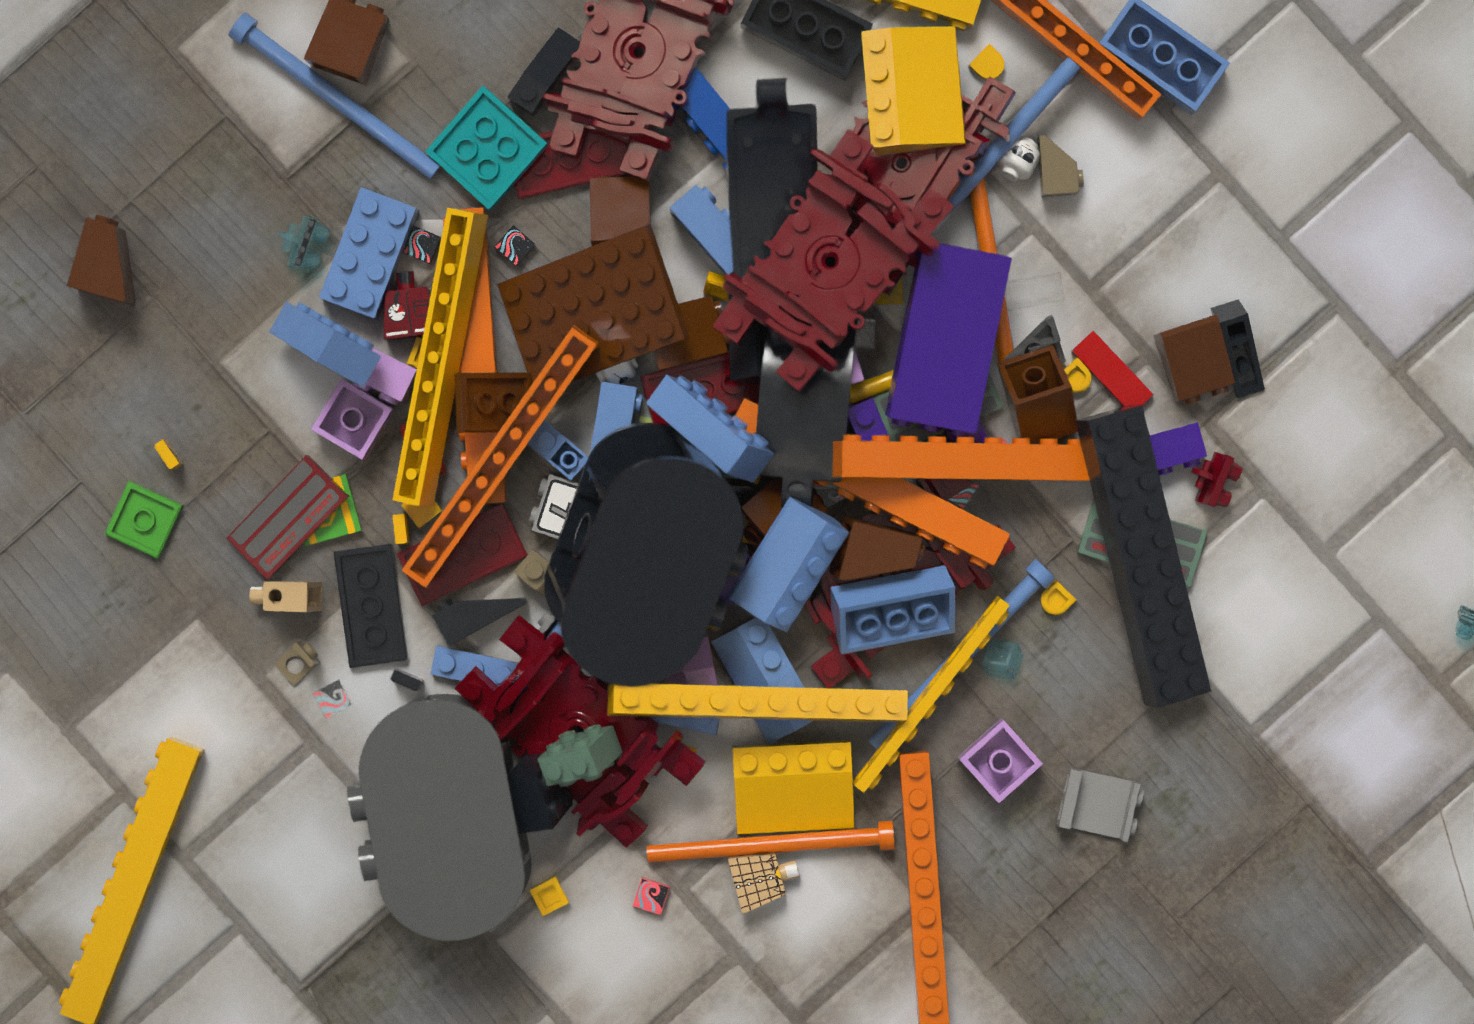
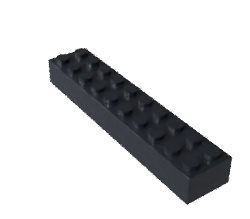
(1143, 555)

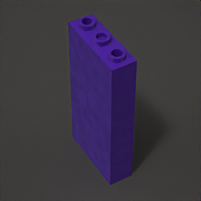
(948, 339)

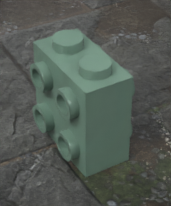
(580, 755)

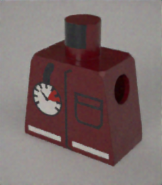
(405, 308)

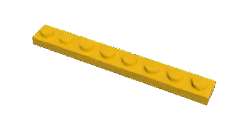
(939, 685)

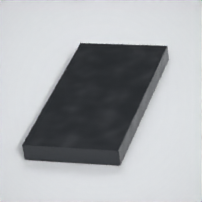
(370, 605)

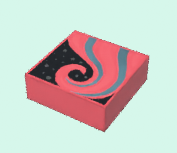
(651, 896)

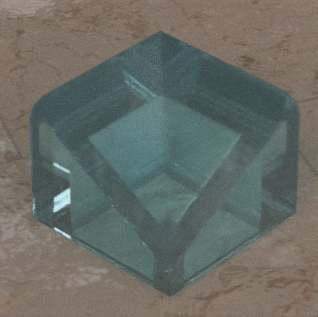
(1002, 659)

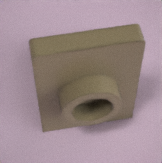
(306, 654)

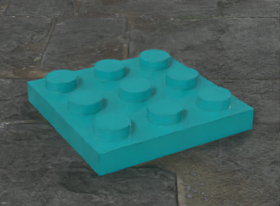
(487, 148)

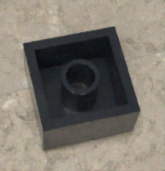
(535, 803)

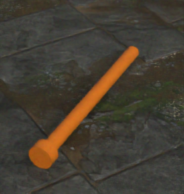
(987, 243)
(882, 836)

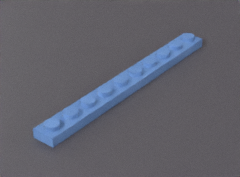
(457, 664)

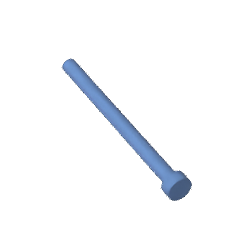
(245, 30)
(1017, 127)
(1037, 577)

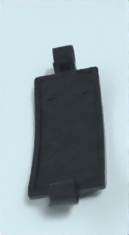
(765, 169)
(804, 422)

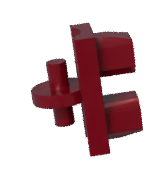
(1213, 477)

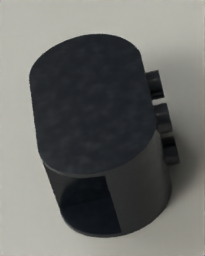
(644, 556)

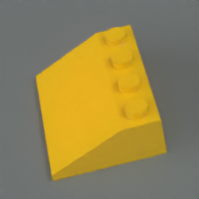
(913, 88)
(793, 787)

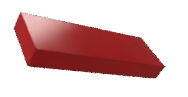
(1111, 371)

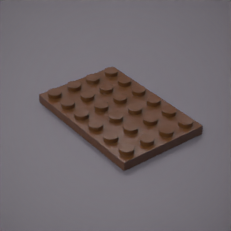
(608, 291)

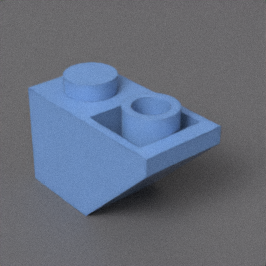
(558, 450)

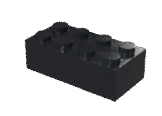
(809, 30)

